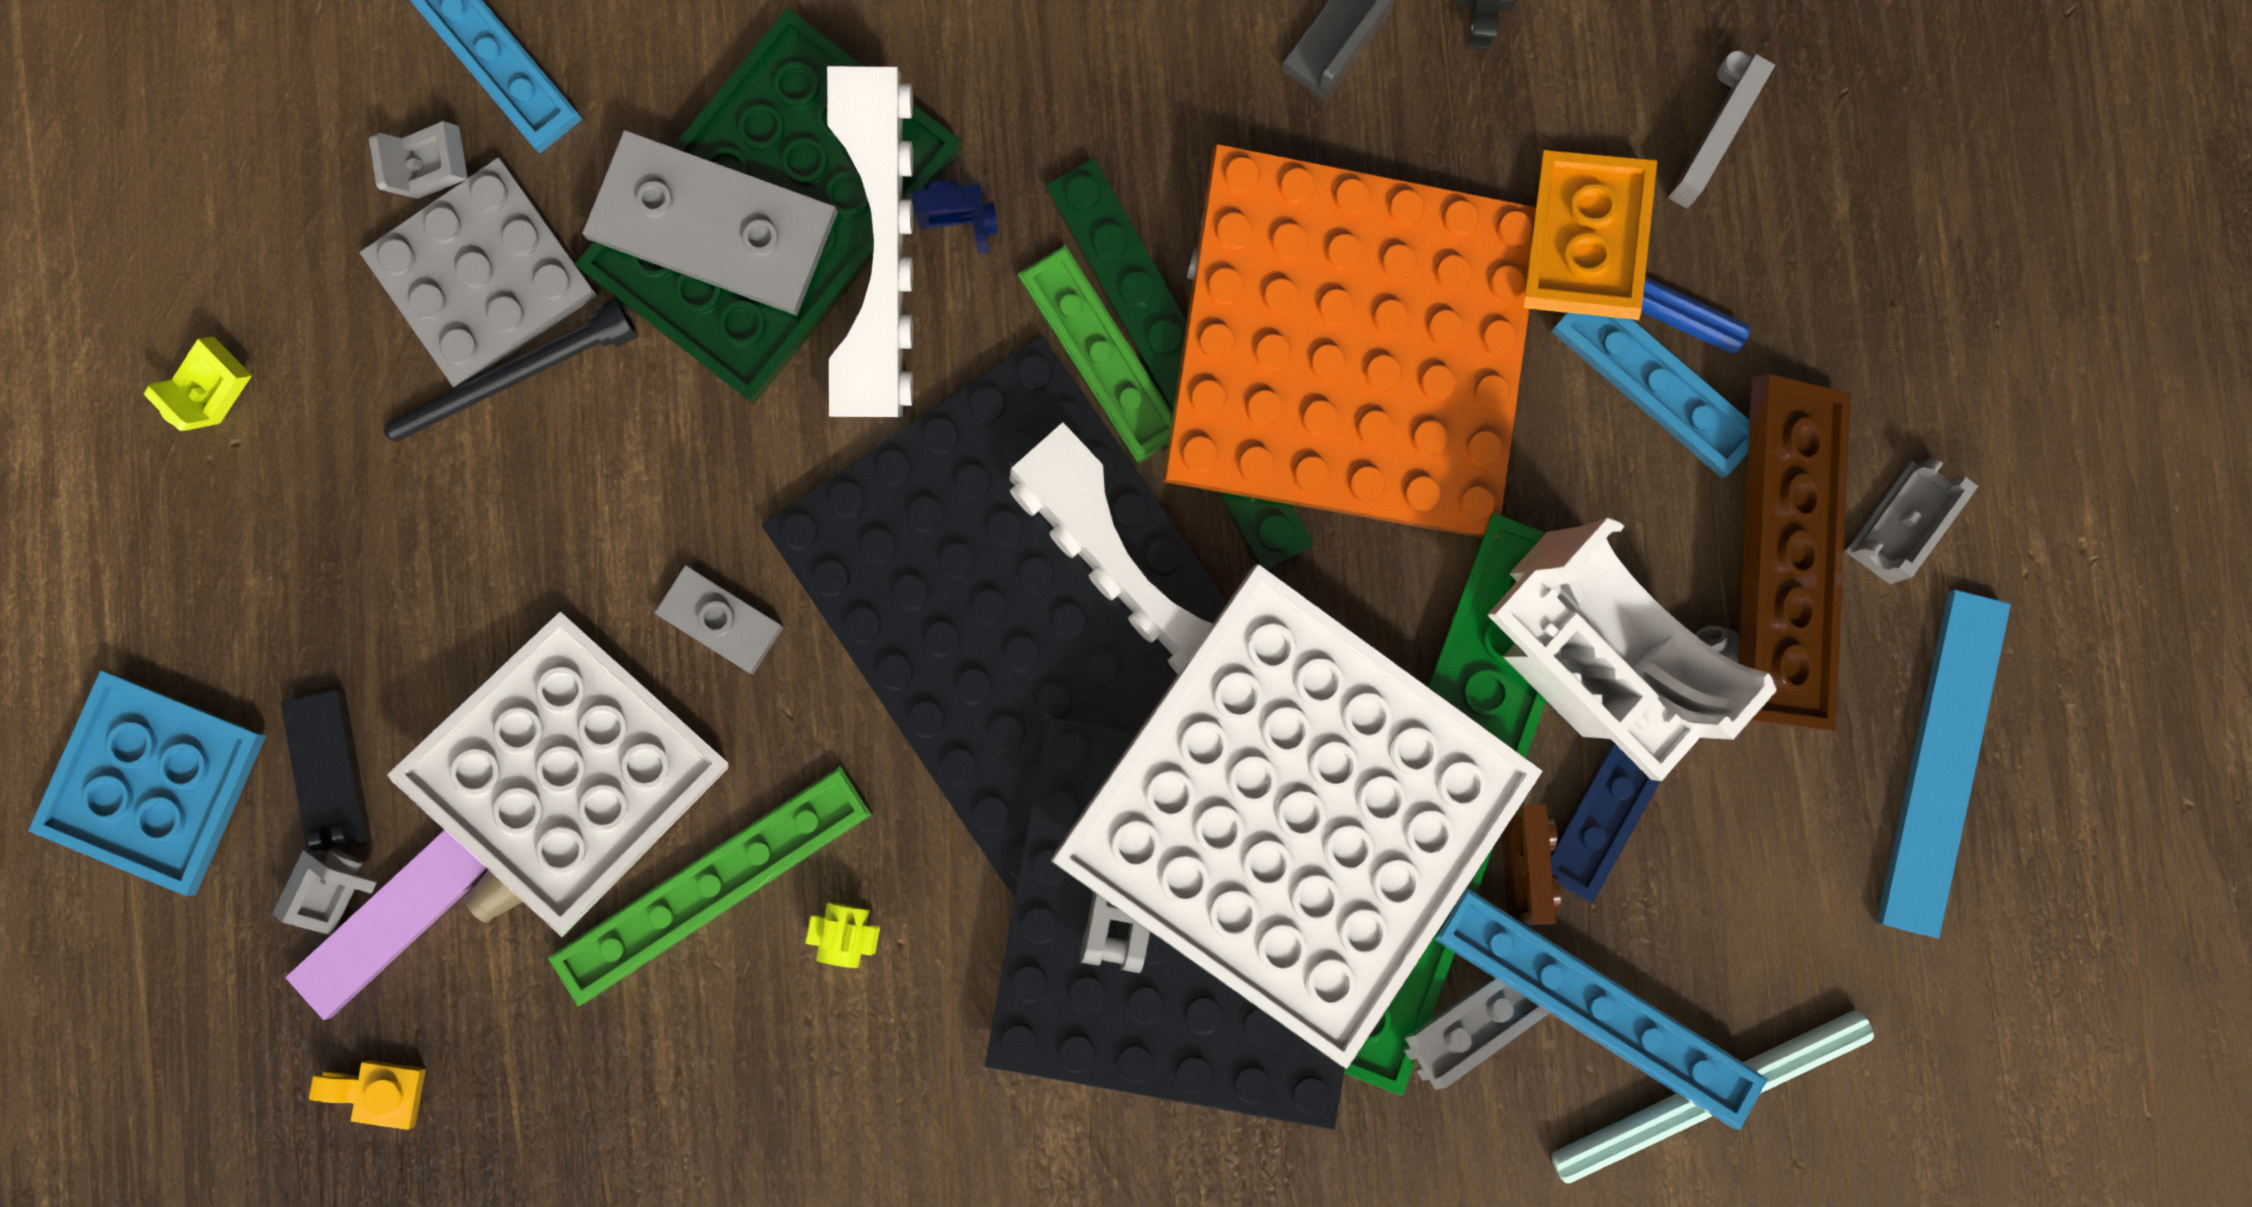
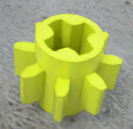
(842, 935)

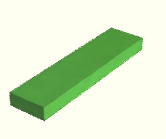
(1099, 353)

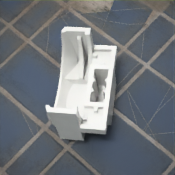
(1617, 656)

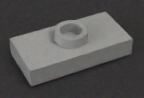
(719, 620)

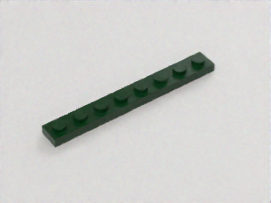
(1158, 334)

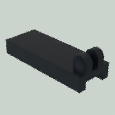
(326, 771)

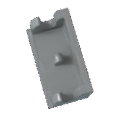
(1909, 520)

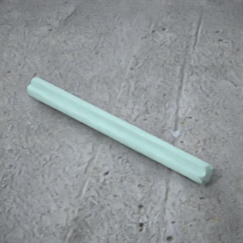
(1678, 1113)

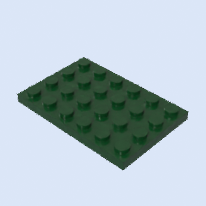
(776, 129)

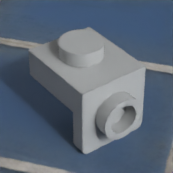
(419, 161)
(321, 890)

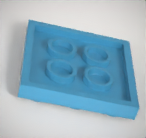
(147, 783)

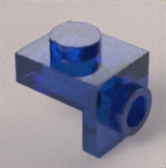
(951, 205)

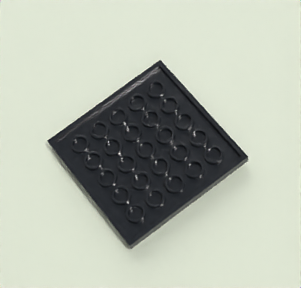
(1143, 1033)

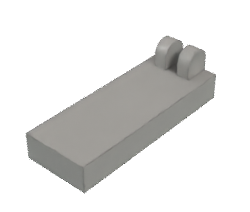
(1746, 79)
(1470, 1032)

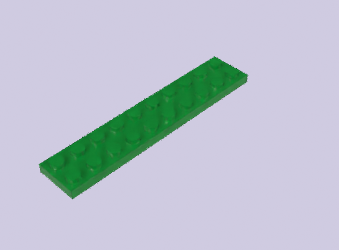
(1494, 695)

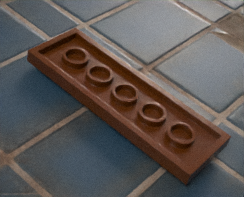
(1795, 548)

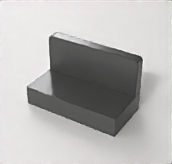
(1335, 43)

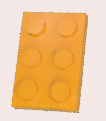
(1591, 235)

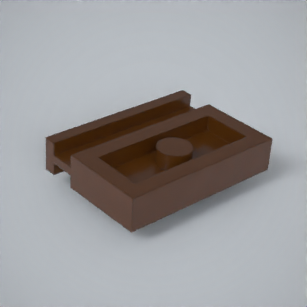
(1529, 882)

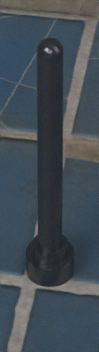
(607, 326)

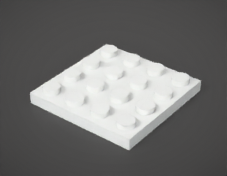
(559, 773)

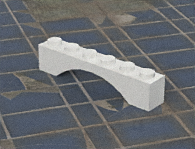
(867, 118)
(1069, 491)

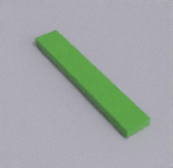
(709, 886)

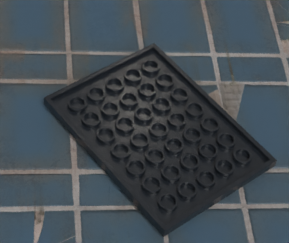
(971, 606)

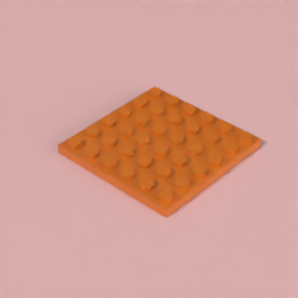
(1352, 344)

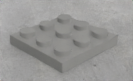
(478, 274)

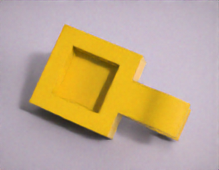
(380, 1094)

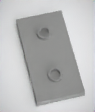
(710, 222)

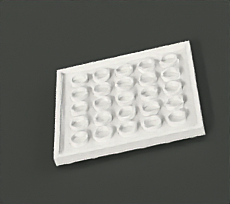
(1297, 816)

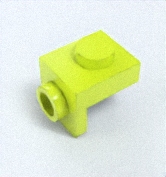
(201, 388)

